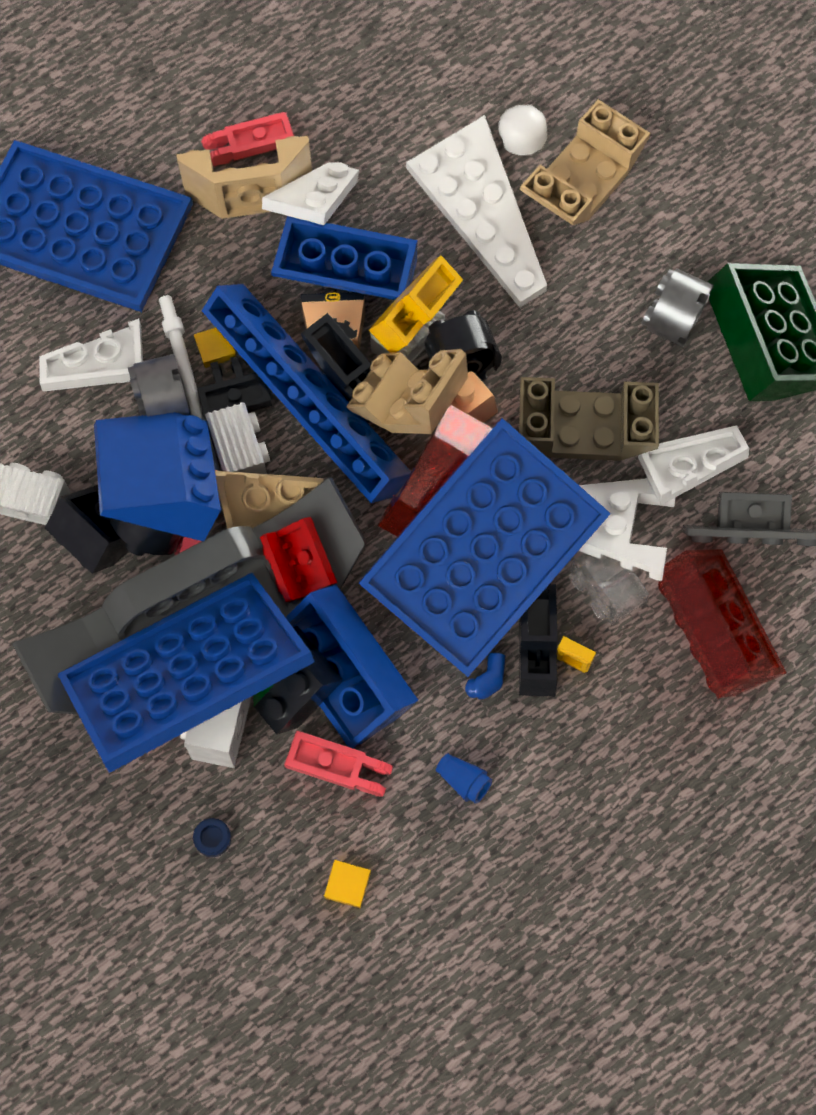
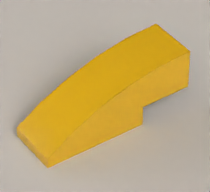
(416, 305)

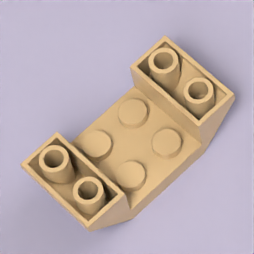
(589, 166)
(241, 190)
(408, 398)

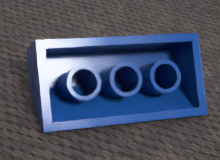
(345, 258)
(371, 687)

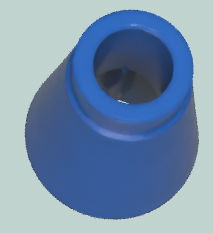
(464, 778)

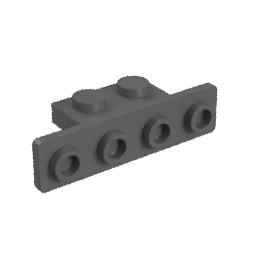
(752, 516)

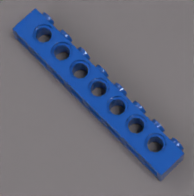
(306, 392)

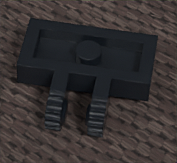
(244, 388)

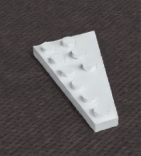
(475, 195)

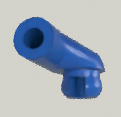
(490, 681)

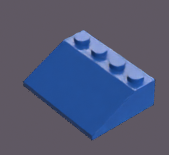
(157, 473)

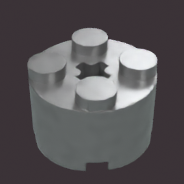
(678, 307)
(158, 387)

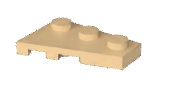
(255, 497)

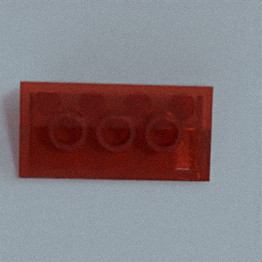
(719, 622)

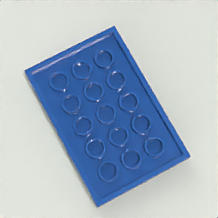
(86, 225)
(484, 547)
(183, 670)

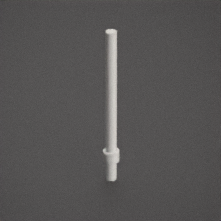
(174, 330)

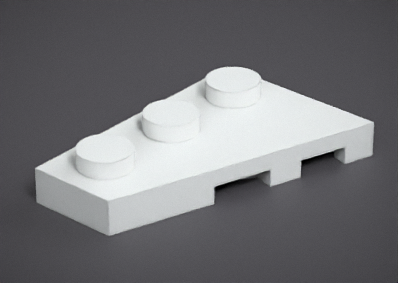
(315, 194)
(94, 362)
(692, 460)

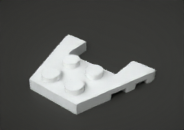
(615, 532)

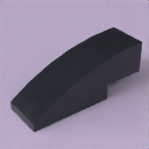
(336, 355)
(539, 646)

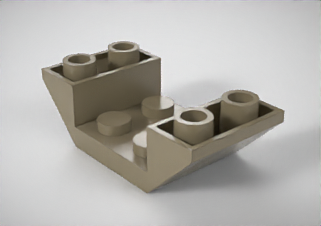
(589, 422)

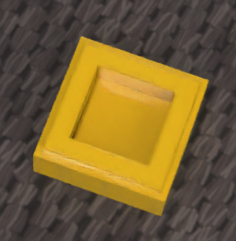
(213, 347)
(575, 654)
(347, 884)

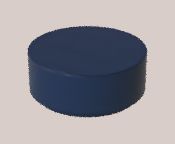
(212, 837)

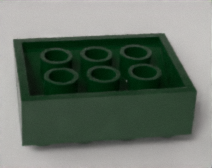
(768, 327)

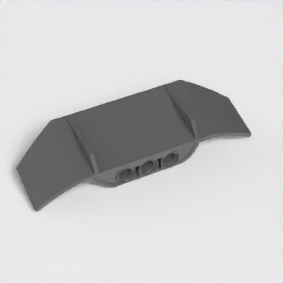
(184, 581)

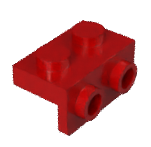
(298, 560)

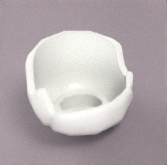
(523, 130)

